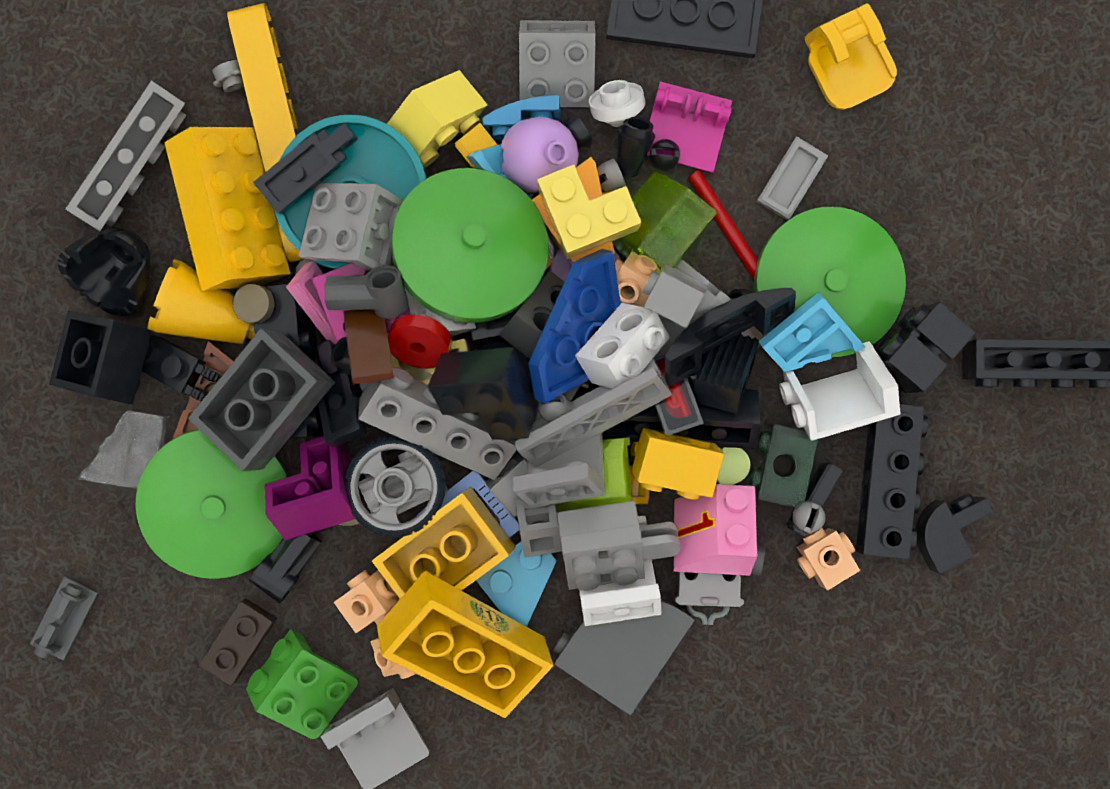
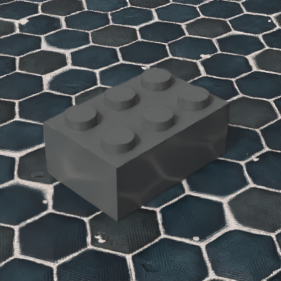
(261, 400)

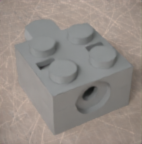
(609, 545)

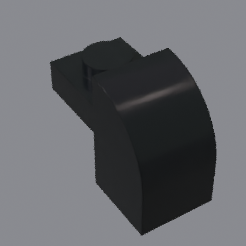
(940, 532)

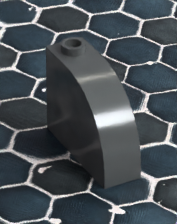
(622, 656)

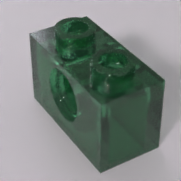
(800, 450)

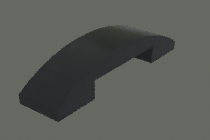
(758, 309)

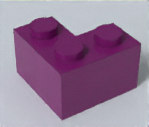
(314, 496)

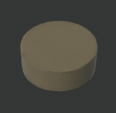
(253, 303)

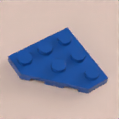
(580, 310)

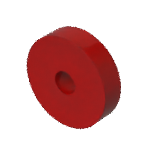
(418, 340)

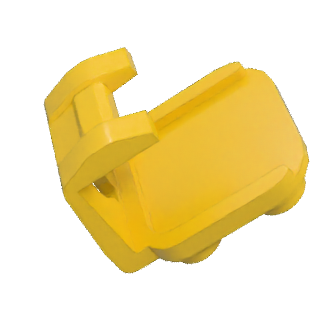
(851, 58)

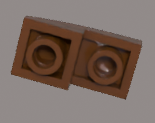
(367, 346)

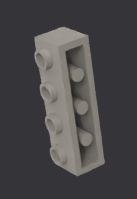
(126, 155)
(410, 412)

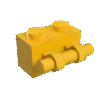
(676, 464)

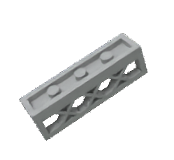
(593, 415)

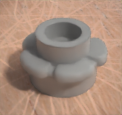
(228, 76)

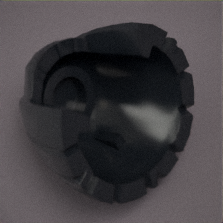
(108, 269)

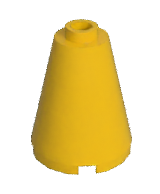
(194, 313)

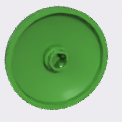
(469, 245)
(842, 259)
(205, 510)

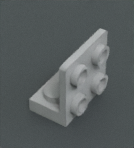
(557, 60)
(350, 224)
(566, 477)
(377, 740)

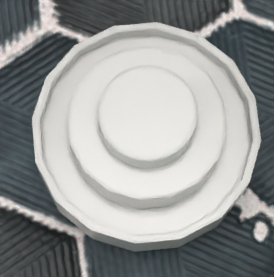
(616, 102)

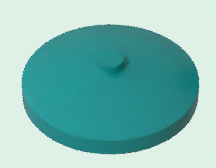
(377, 157)

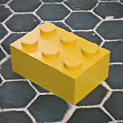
(454, 547)

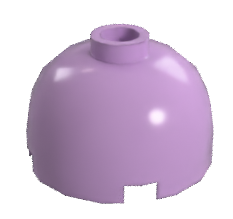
(536, 150)

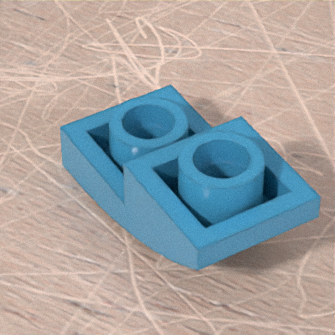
(501, 119)

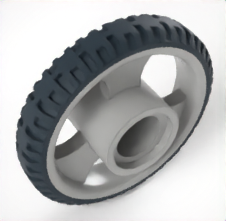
(386, 520)

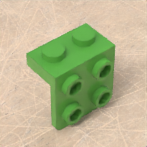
(299, 687)

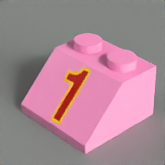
(717, 531)

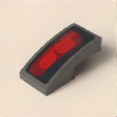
(680, 409)

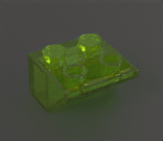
(669, 220)

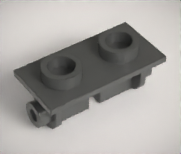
(63, 619)

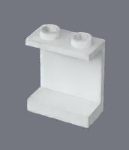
(843, 399)
(623, 602)

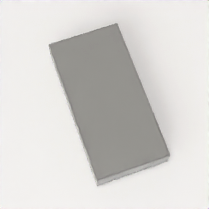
(792, 178)

